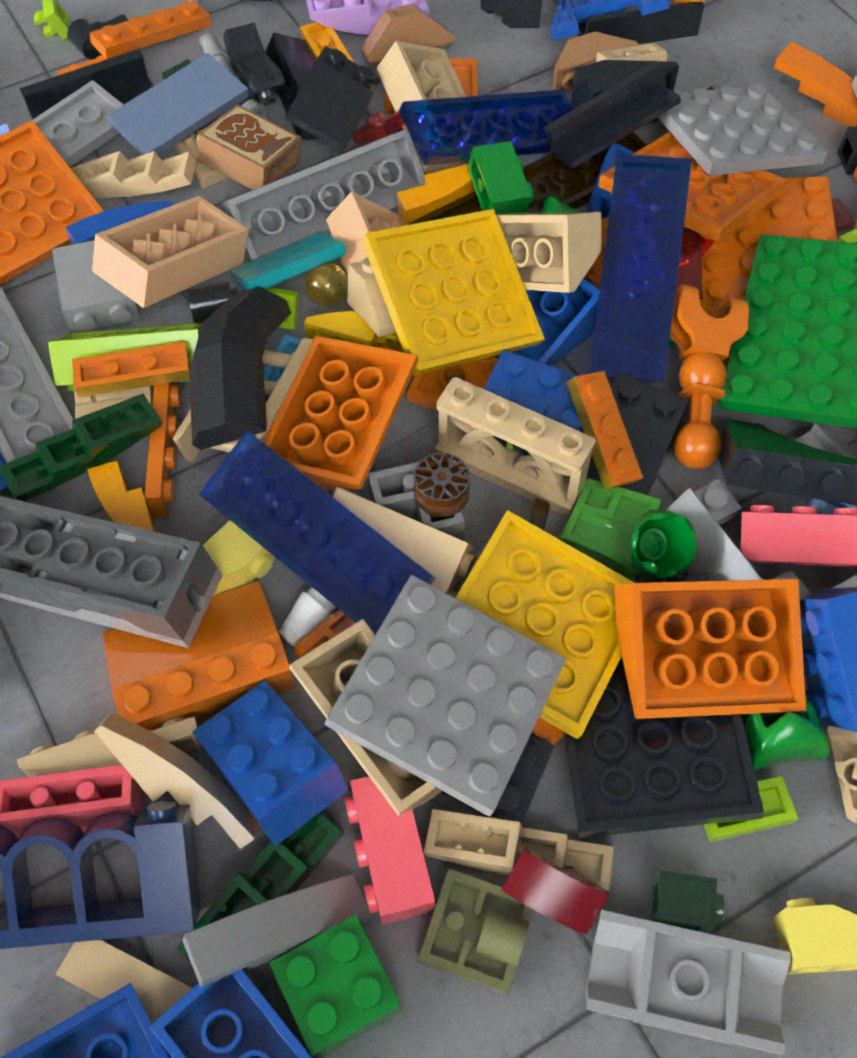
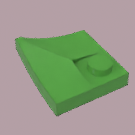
(604, 524)

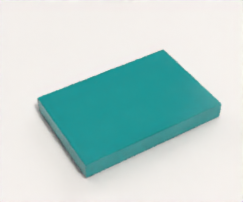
(288, 261)

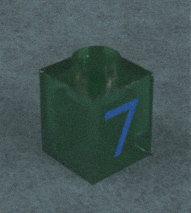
(686, 901)

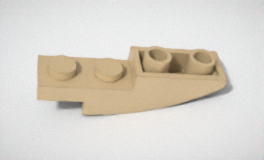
(90, 752)

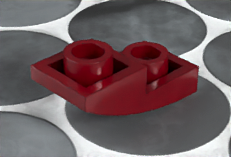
(555, 892)

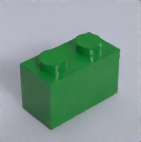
(499, 178)

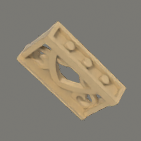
(557, 452)

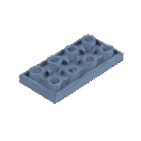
(178, 105)

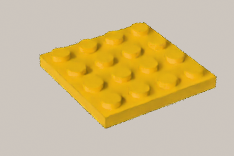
(452, 290)
(558, 602)

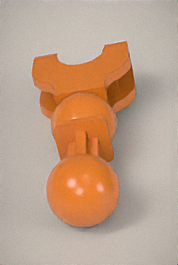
(702, 348)

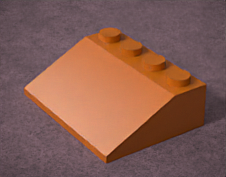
(340, 410)
(711, 647)
(226, 659)

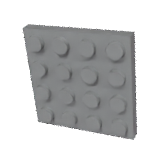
(740, 131)
(447, 694)

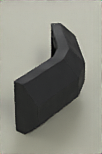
(228, 368)

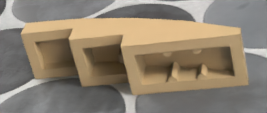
(143, 175)
(164, 768)
(497, 844)

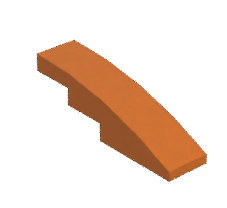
(821, 82)

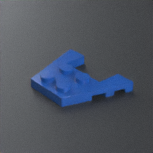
(579, 10)

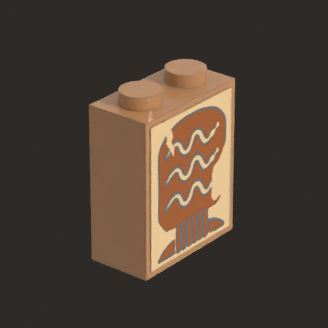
(248, 148)

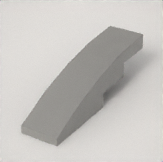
(272, 928)

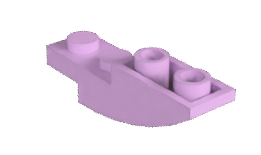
(354, 15)

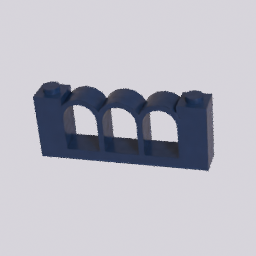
(166, 872)

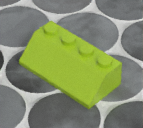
(95, 343)

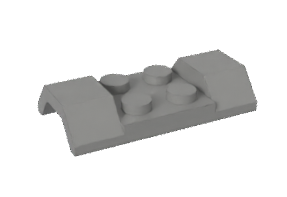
(687, 981)

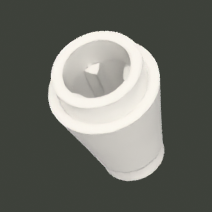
(306, 615)

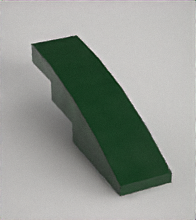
(85, 446)
(275, 870)

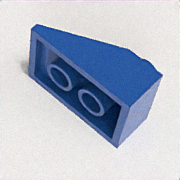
(564, 321)
(106, 1029)

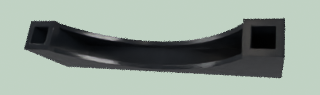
(774, 463)

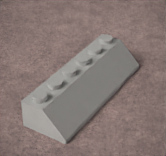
(304, 200)

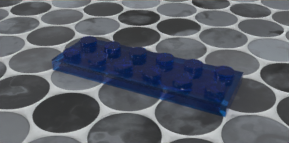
(451, 127)
(640, 267)
(311, 531)

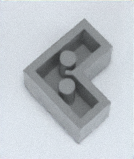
(395, 491)

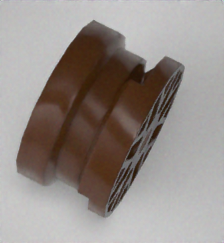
(441, 486)

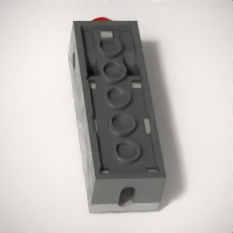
(104, 571)

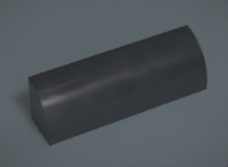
(295, 63)

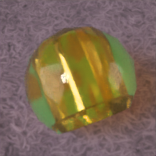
(326, 285)

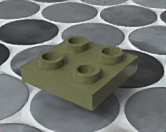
(476, 932)

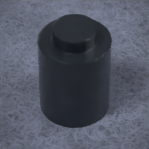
(208, 299)

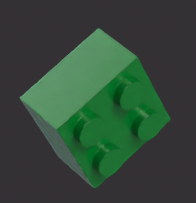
(335, 987)

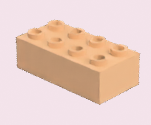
(169, 250)

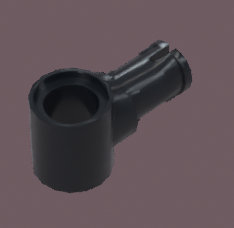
(80, 31)

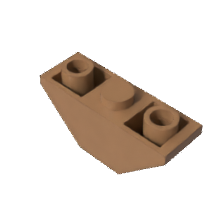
(406, 25)
(582, 52)

